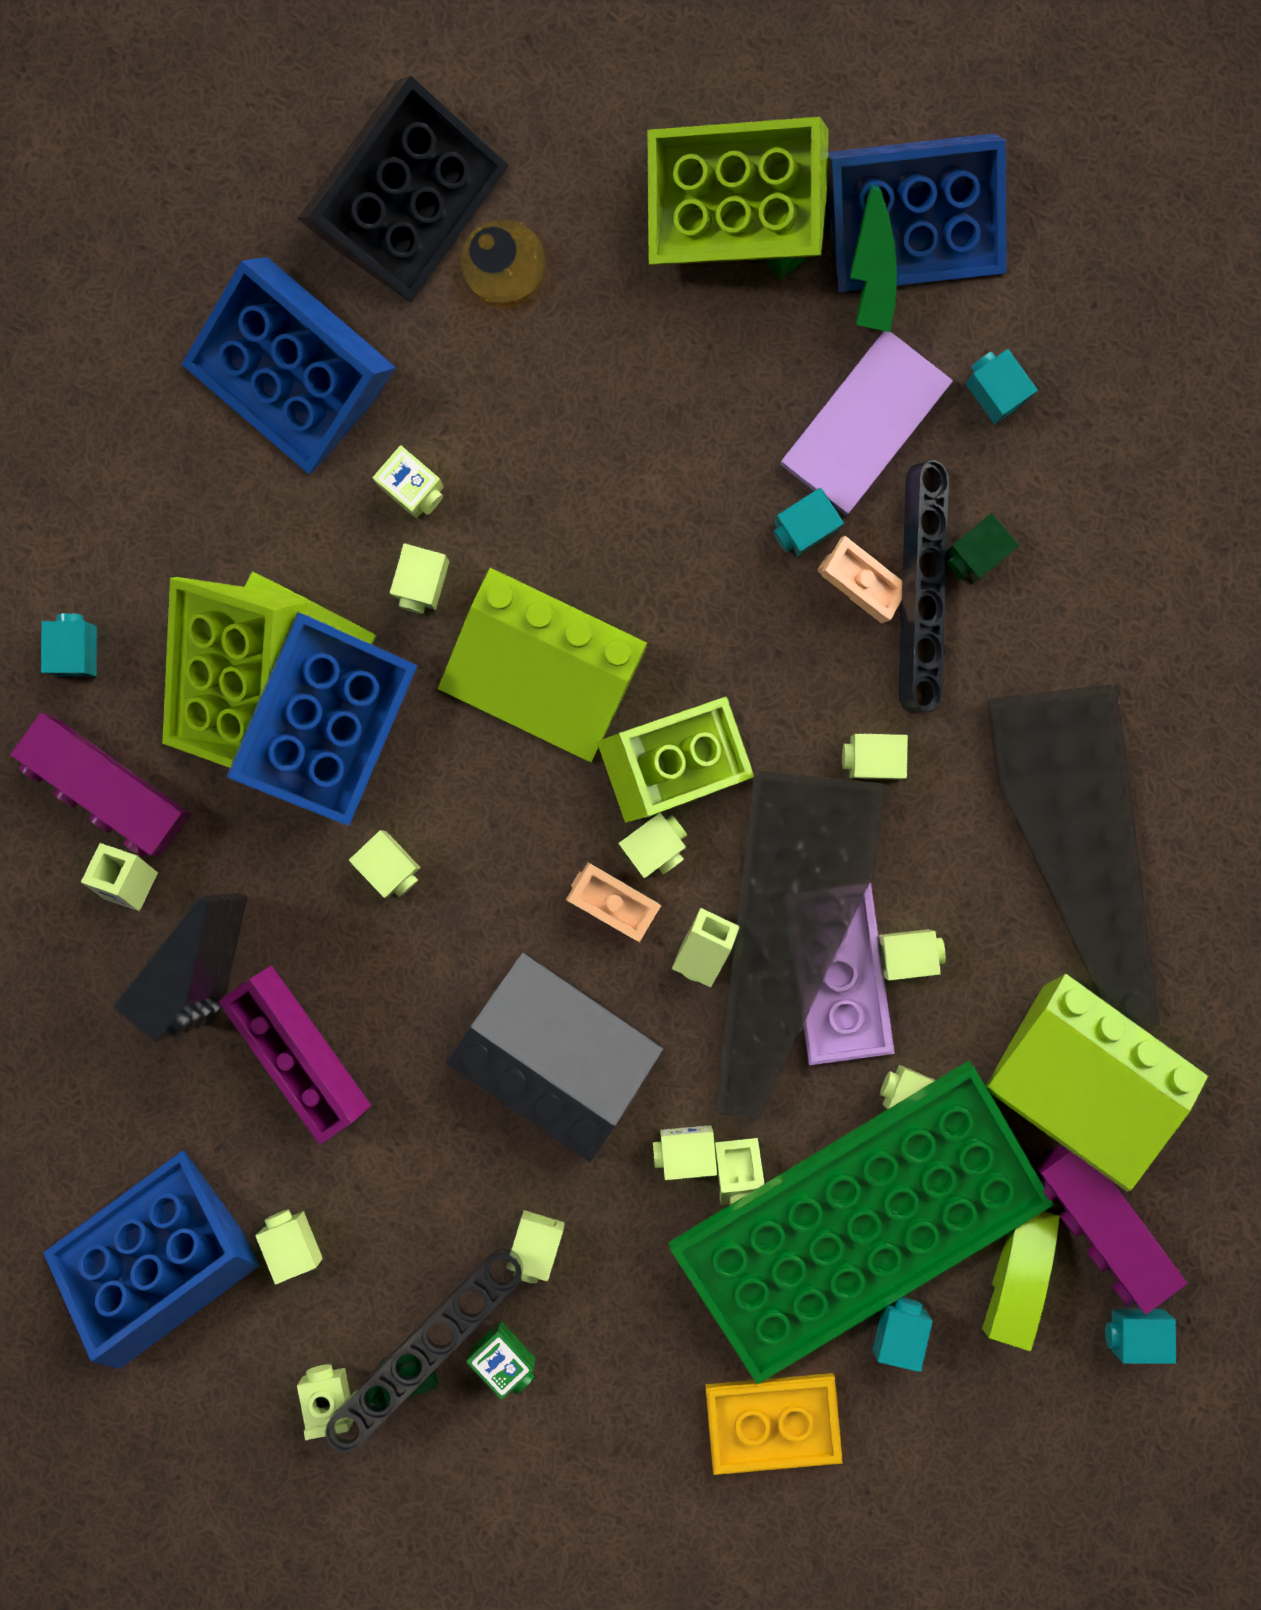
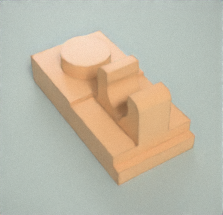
(862, 579)
(613, 901)

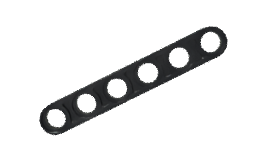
(930, 588)
(428, 1352)

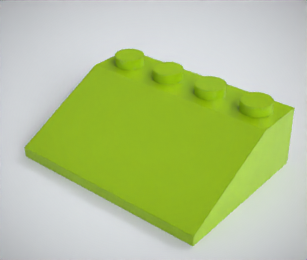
(737, 191)
(219, 662)
(541, 665)
(1095, 1081)

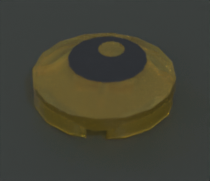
(503, 263)

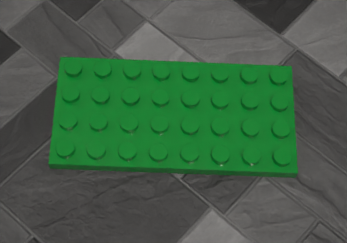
(861, 1222)

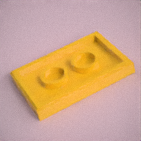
(773, 1424)

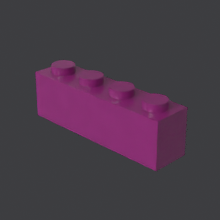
(100, 785)
(295, 1054)
(1111, 1228)

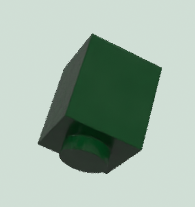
(980, 549)

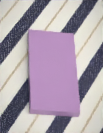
(866, 421)
(852, 1006)

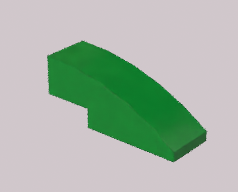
(875, 265)

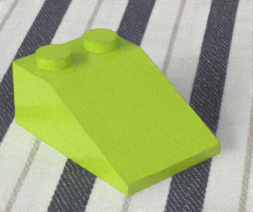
(675, 759)

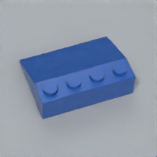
(940, 201)
(286, 363)
(322, 719)
(148, 1262)

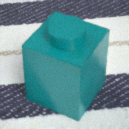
(1000, 385)
(807, 523)
(68, 647)
(903, 1334)
(1142, 1337)

